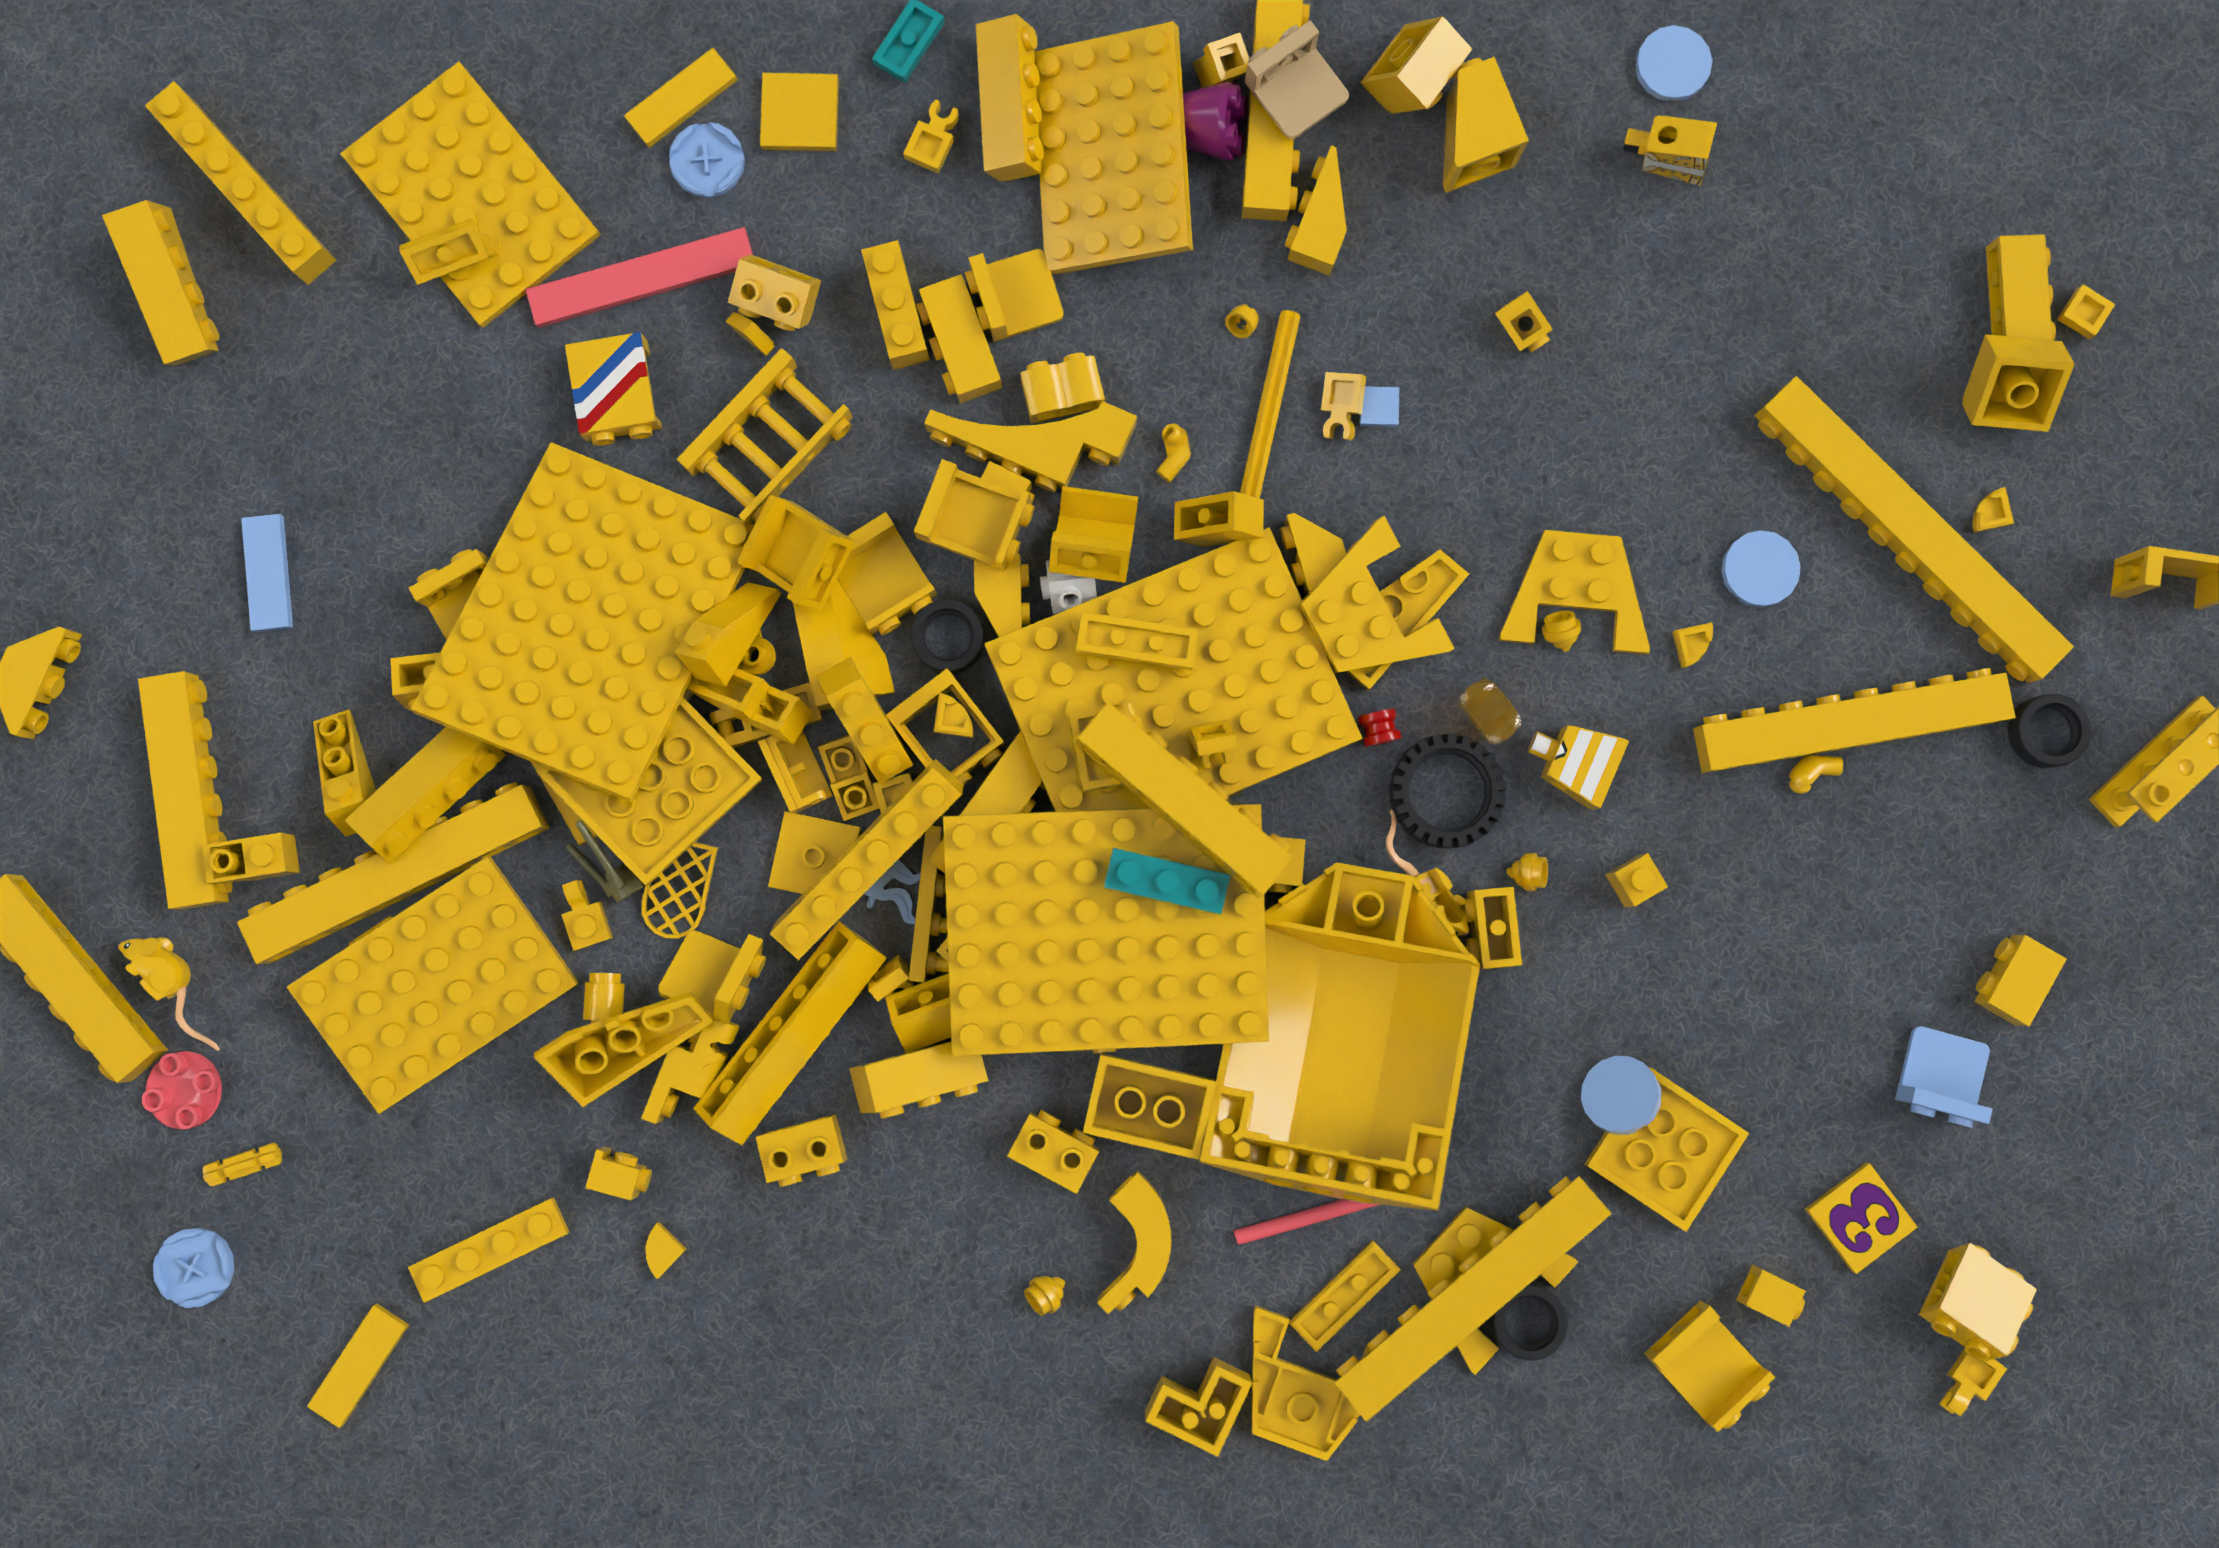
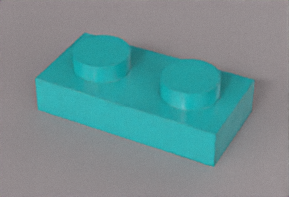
(908, 40)

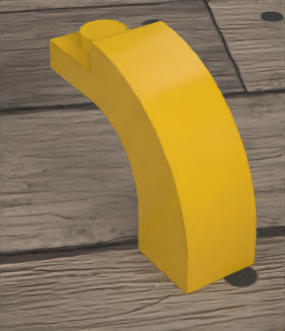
(1150, 1221)

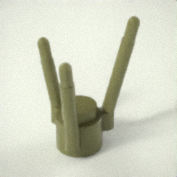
(619, 880)

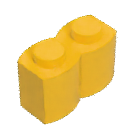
(1061, 387)

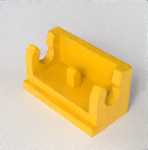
(795, 772)

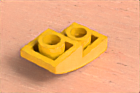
(848, 777)

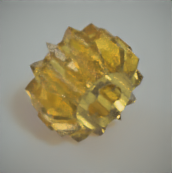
(1490, 711)

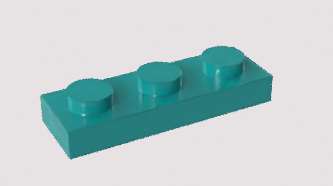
(1166, 880)

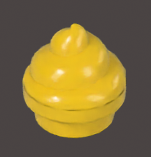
(1561, 629)
(1529, 871)
(1045, 1294)

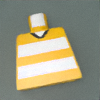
(1580, 762)

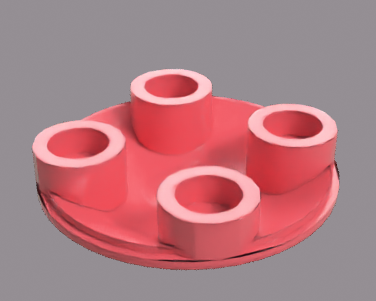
(183, 1090)

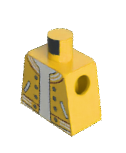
(1674, 147)

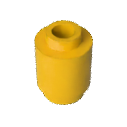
(603, 996)

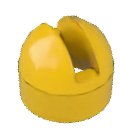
(1236, 315)

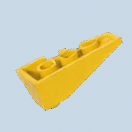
(835, 635)
(611, 1050)

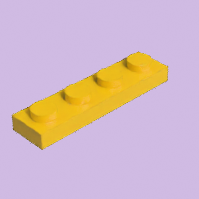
(488, 1249)

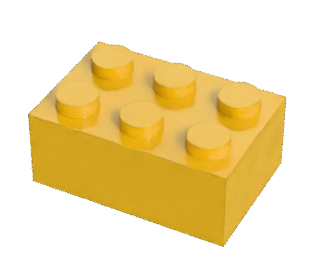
(1149, 1106)

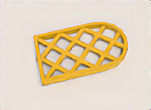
(675, 896)

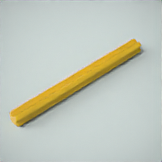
(1270, 403)

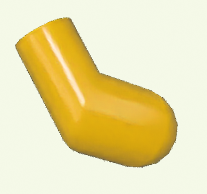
(1810, 768)

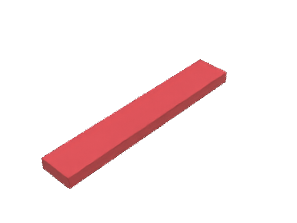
(638, 278)

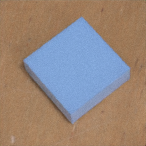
(1380, 407)

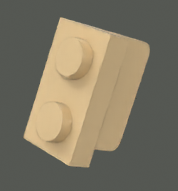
(1295, 81)

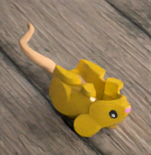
(1435, 886)
(162, 974)

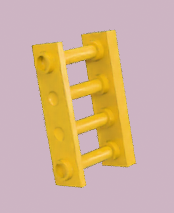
(754, 402)
(2164, 767)
(927, 921)

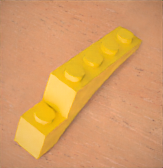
(1041, 450)

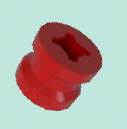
(1379, 727)

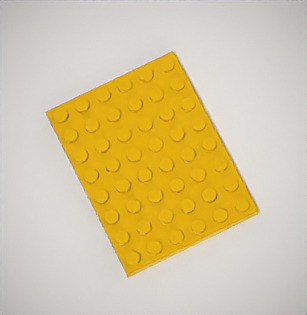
(581, 622)
(1250, 666)
(1070, 965)

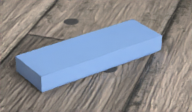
(267, 573)

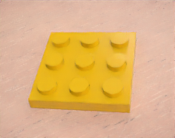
(1674, 1158)

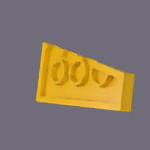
(1415, 601)

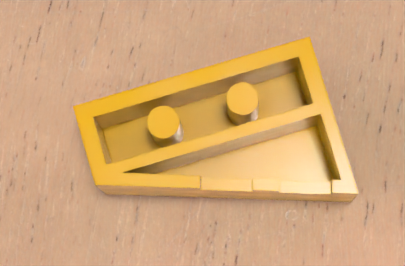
(915, 1077)

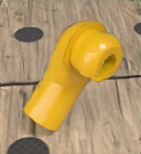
(1177, 451)

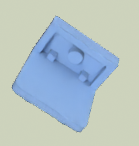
(1944, 1076)

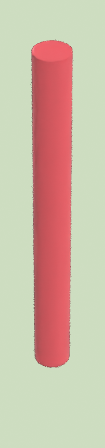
(1298, 1220)

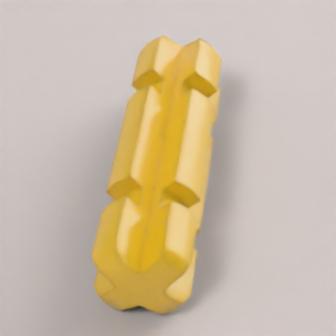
(242, 1164)

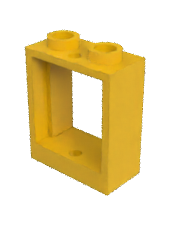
(926, 697)

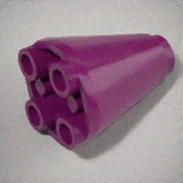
(1214, 120)

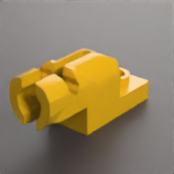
(689, 1069)

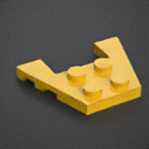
(1578, 574)
(1355, 620)
(1454, 1245)
(1292, 1401)

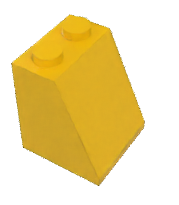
(1481, 126)

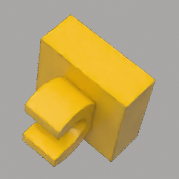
(1212, 739)
(890, 977)

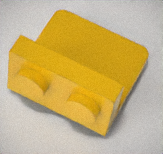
(1014, 293)
(449, 588)
(714, 973)

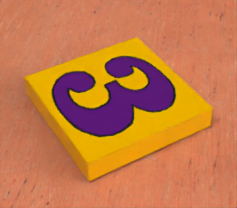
(1861, 1218)

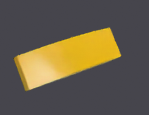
(757, 704)

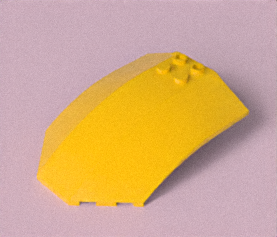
(1360, 1047)

